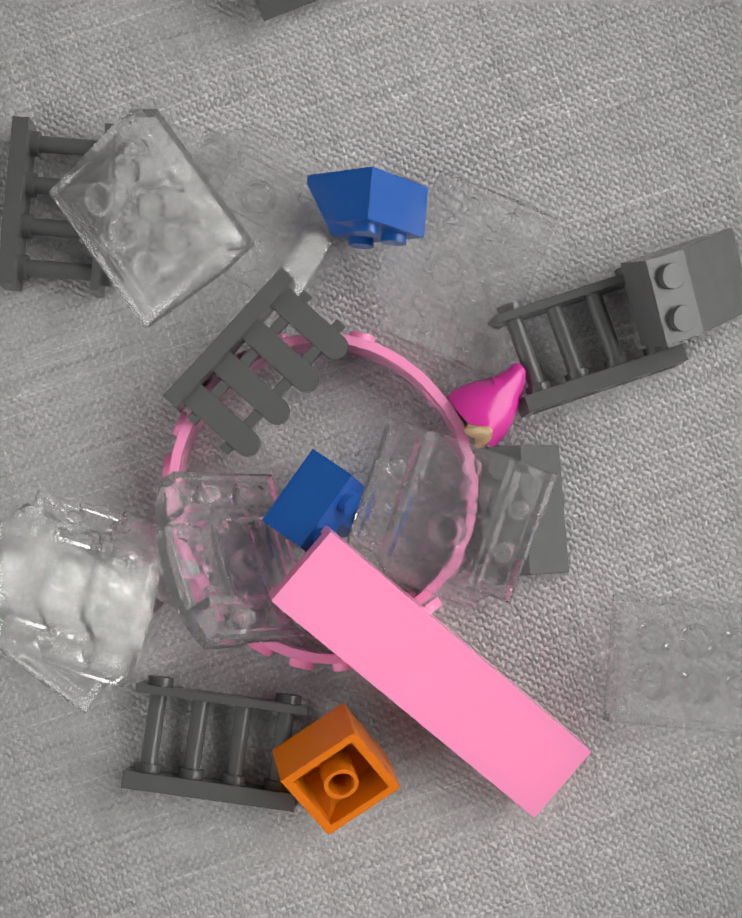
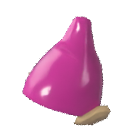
(489, 404)

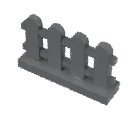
(265, 342)

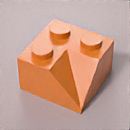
(335, 769)

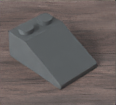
(685, 288)

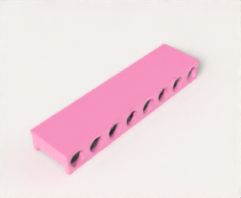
(429, 672)

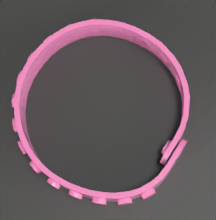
(363, 346)

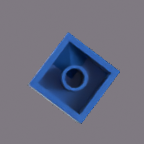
(370, 206)
(314, 498)

